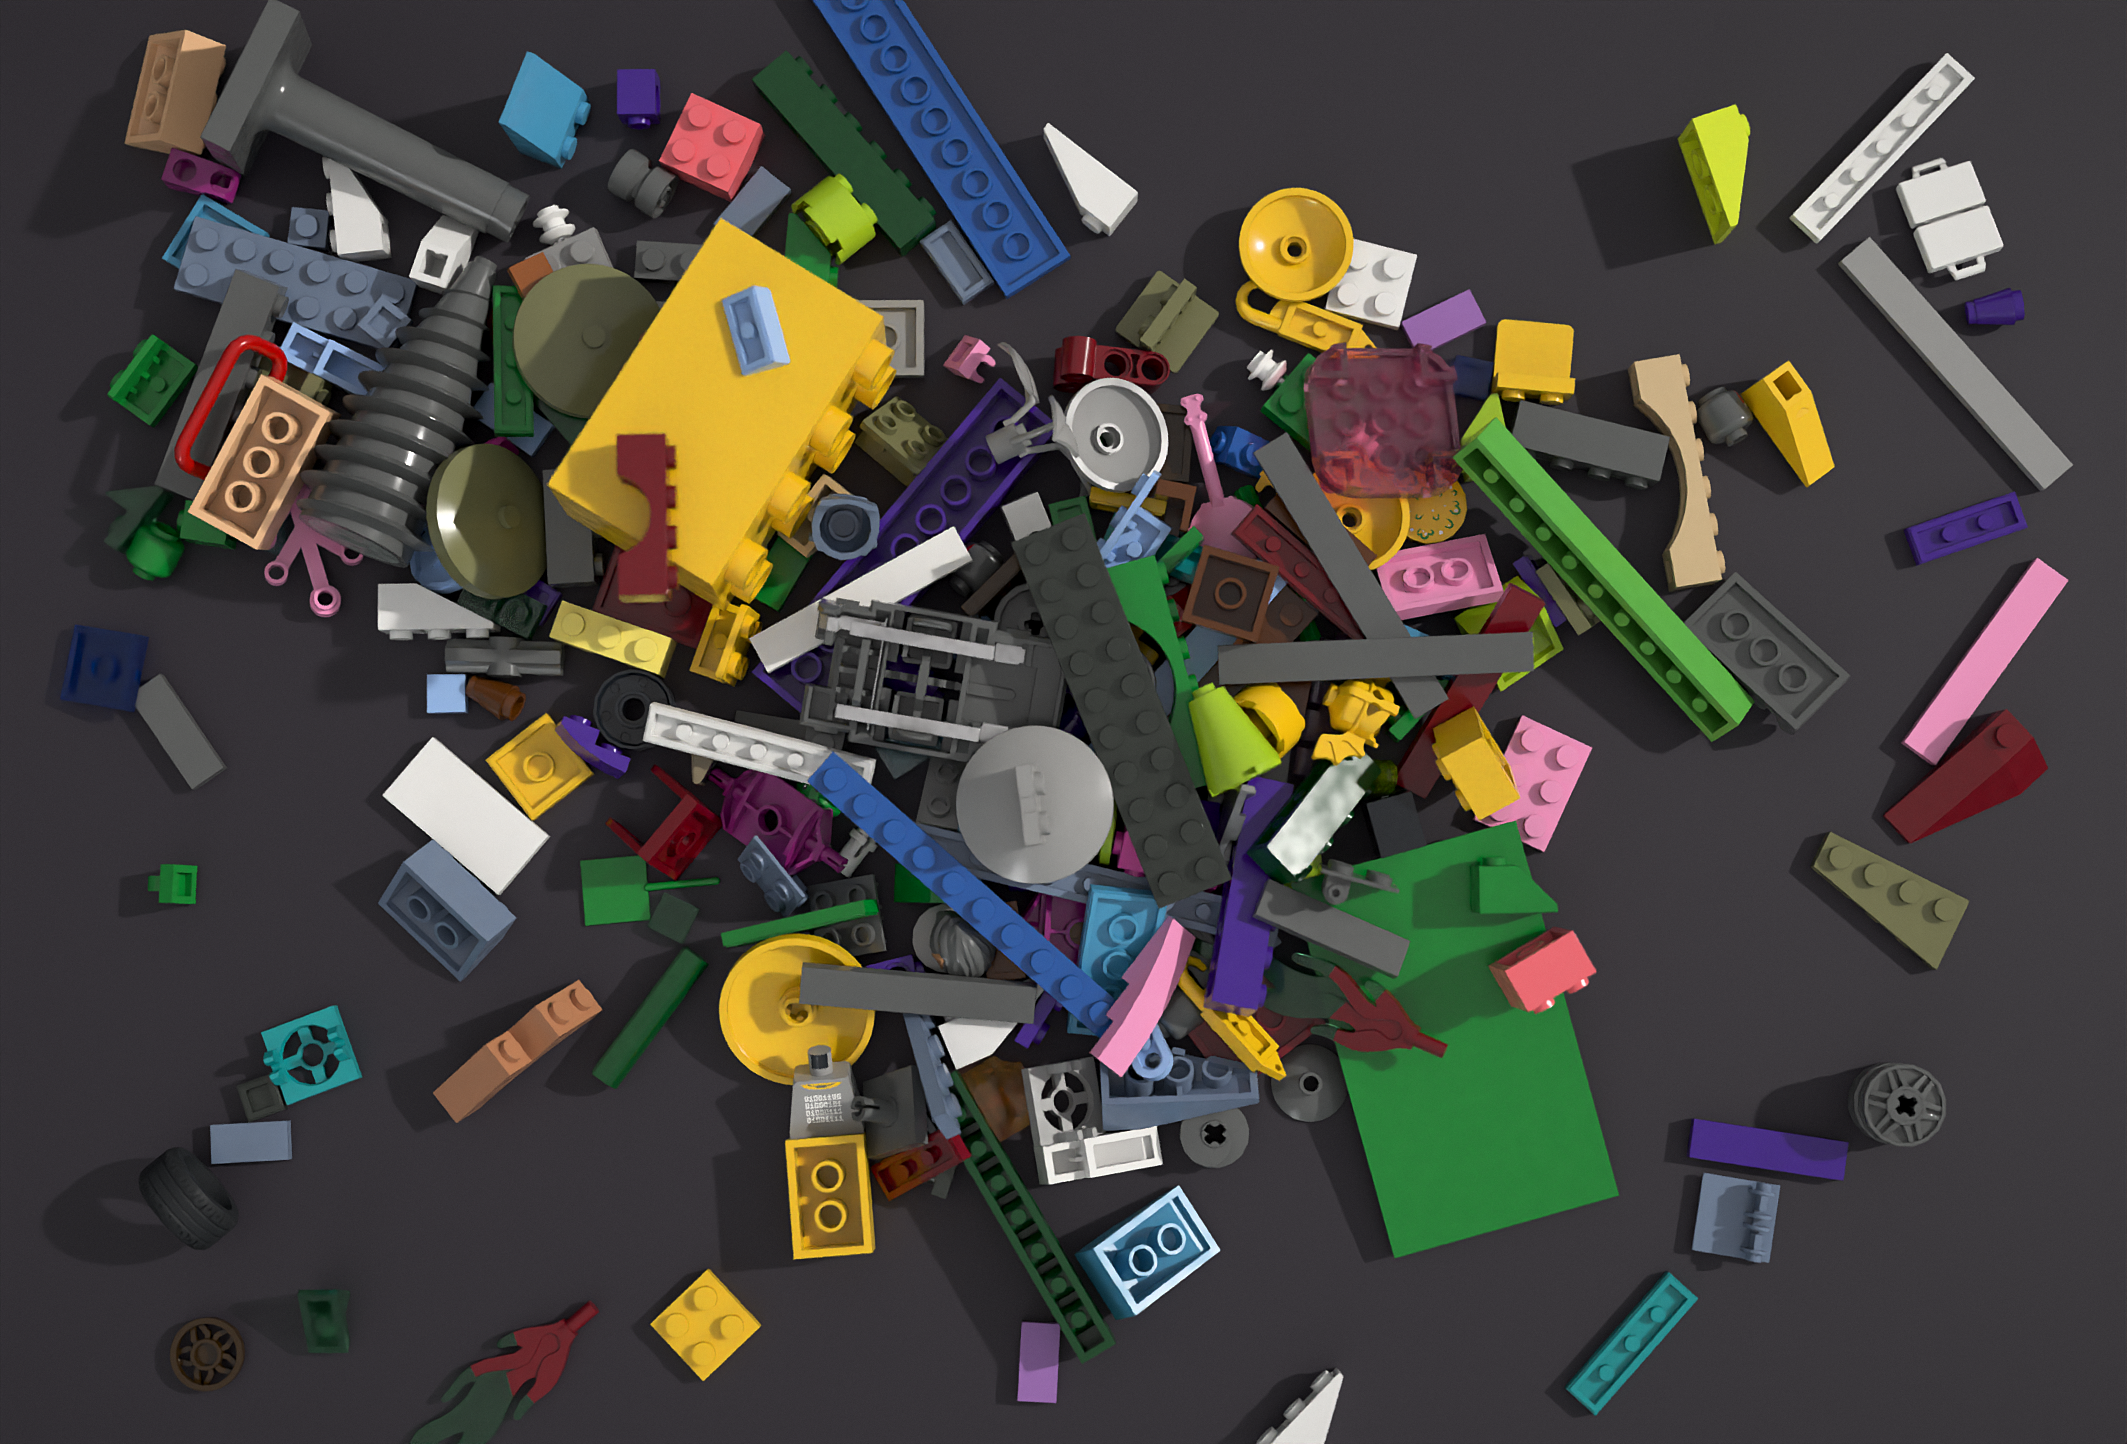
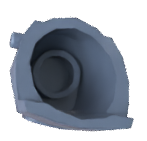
(845, 526)

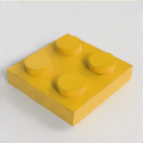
(705, 1324)

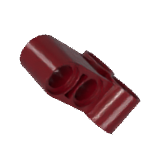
(1083, 362)

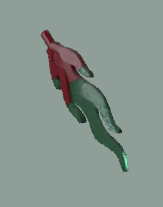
(1337, 996)
(501, 1377)

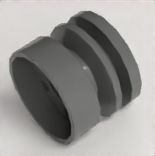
(1876, 1095)

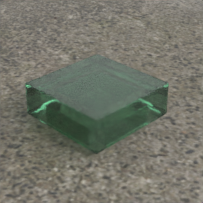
(673, 917)

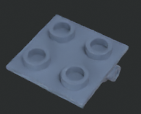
(780, 890)
(1736, 1217)

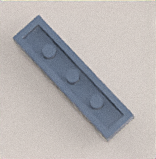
(933, 1074)

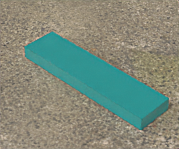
(1631, 1343)

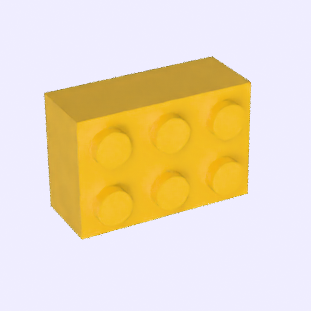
(830, 1196)

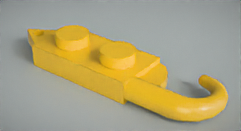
(1303, 323)
(1239, 1032)

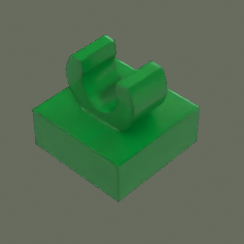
(175, 884)

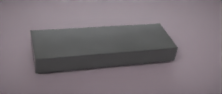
(178, 732)

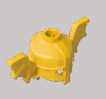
(1358, 712)

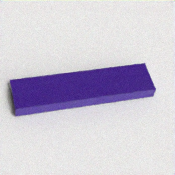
(1767, 1149)

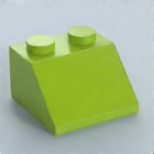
(1545, 638)

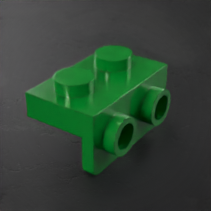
(152, 380)

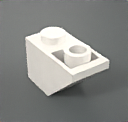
(443, 254)

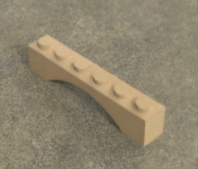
(1662, 396)

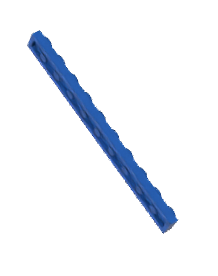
(963, 893)

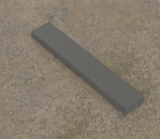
(917, 993)

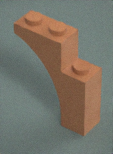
(516, 1050)

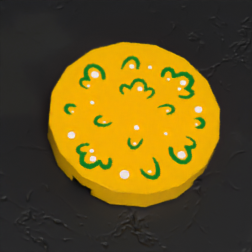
(1438, 516)

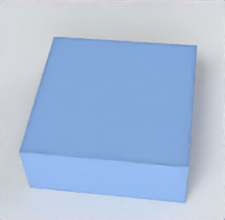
(447, 693)

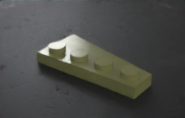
(1904, 903)

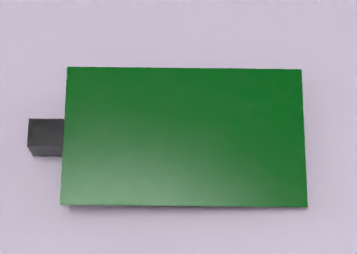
(1508, 1111)

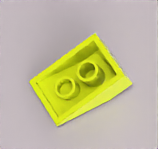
(1716, 159)

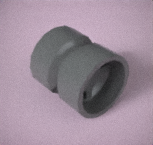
(637, 180)

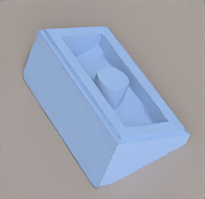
(756, 330)

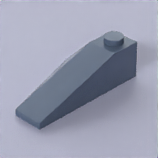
(1189, 1091)

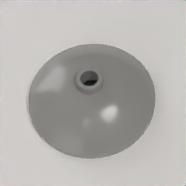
(1128, 423)

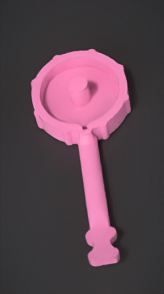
(1220, 515)

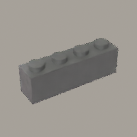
(1590, 445)

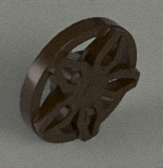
(207, 1354)

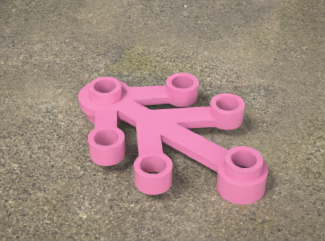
(307, 539)

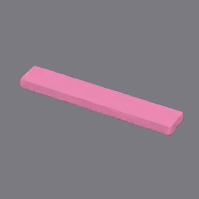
(1984, 661)

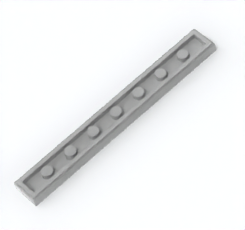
(1955, 364)

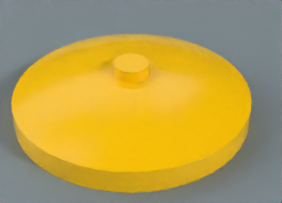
(764, 1015)

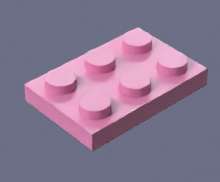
(1441, 577)
(1545, 773)

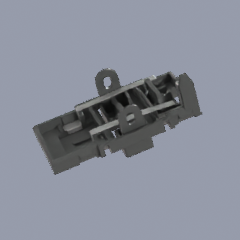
(1005, 683)

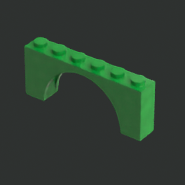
(1146, 606)

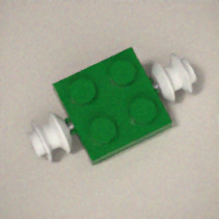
(1287, 403)

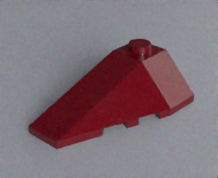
(1980, 772)

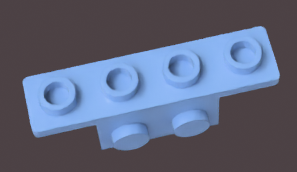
(1136, 529)

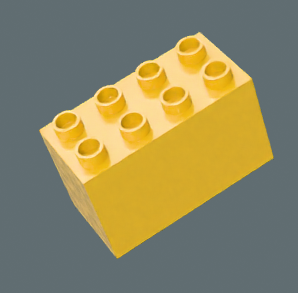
(737, 437)

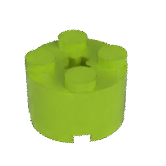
(837, 217)

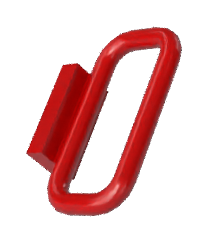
(212, 391)

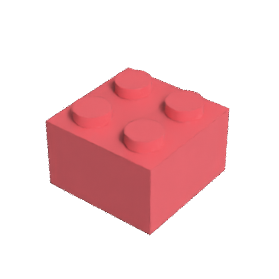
(712, 147)
(1543, 970)

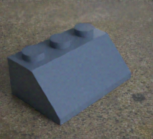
(446, 909)

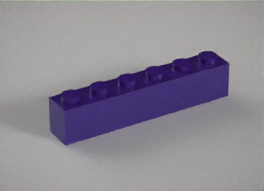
(1240, 940)

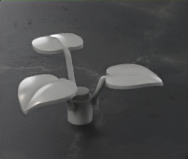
(1014, 439)

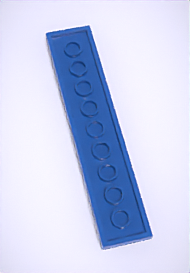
(947, 139)

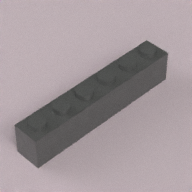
(247, 309)

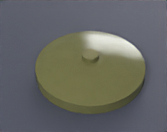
(579, 334)
(488, 521)

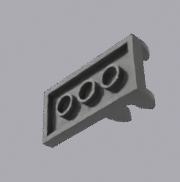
(1766, 653)

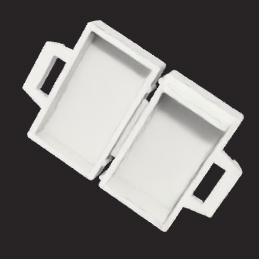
(1952, 232)

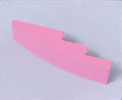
(1144, 1000)

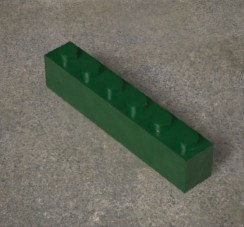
(841, 149)

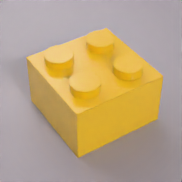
(1474, 764)

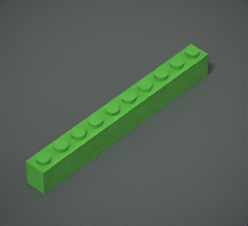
(1604, 580)

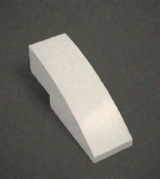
(1098, 1155)

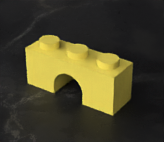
(613, 639)

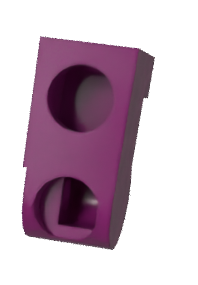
(200, 177)

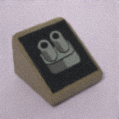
(702, 769)

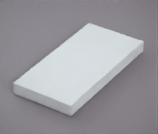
(466, 816)

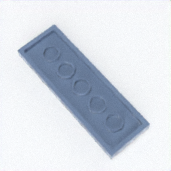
(322, 289)

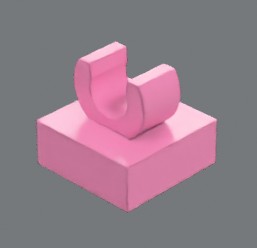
(967, 357)

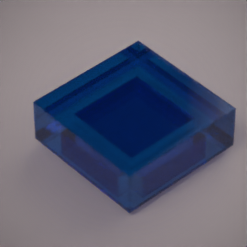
(1473, 377)

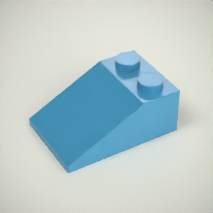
(544, 112)
(1147, 1253)

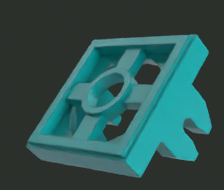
(339, 1046)

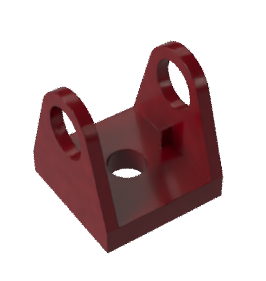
(679, 836)

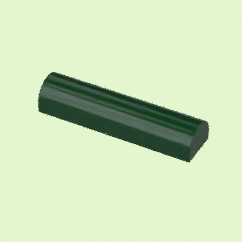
(650, 1017)

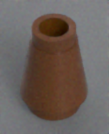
(497, 697)

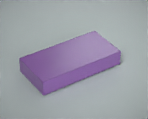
(1444, 321)
(1038, 1362)

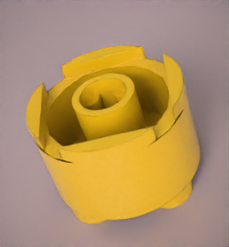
(1272, 714)

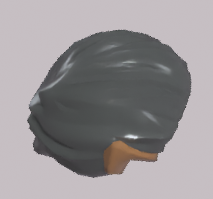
(959, 946)

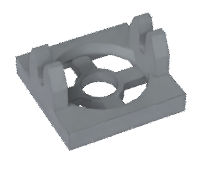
(1034, 1081)

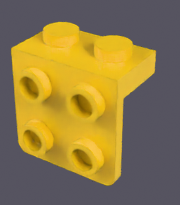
(1533, 362)
(726, 643)

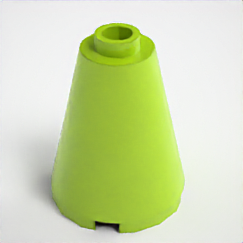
(1228, 741)

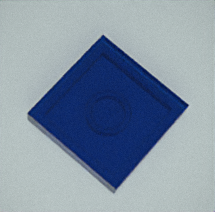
(104, 668)

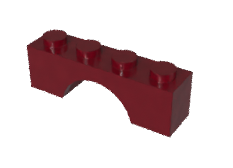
(646, 569)

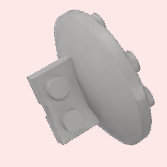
(1034, 804)

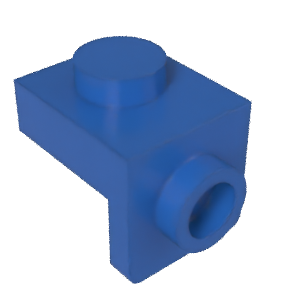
(1235, 449)

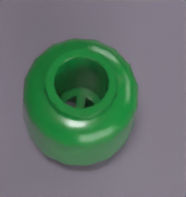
(155, 551)

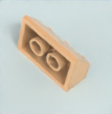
(175, 92)

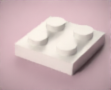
(1374, 285)

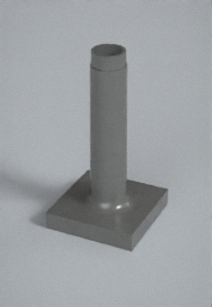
(272, 97)

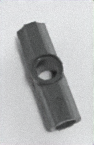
(505, 657)

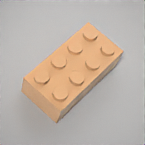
(262, 463)

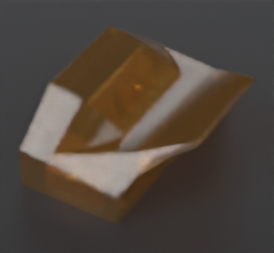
(999, 1095)

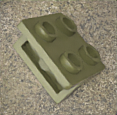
(1167, 320)
(900, 439)

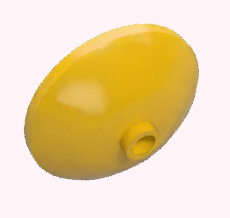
(1301, 220)
(1378, 522)

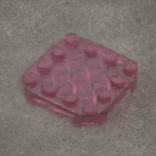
(1382, 422)

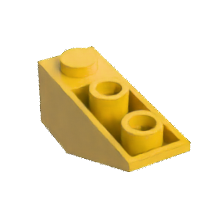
(1792, 421)

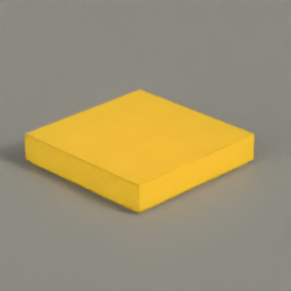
(539, 767)

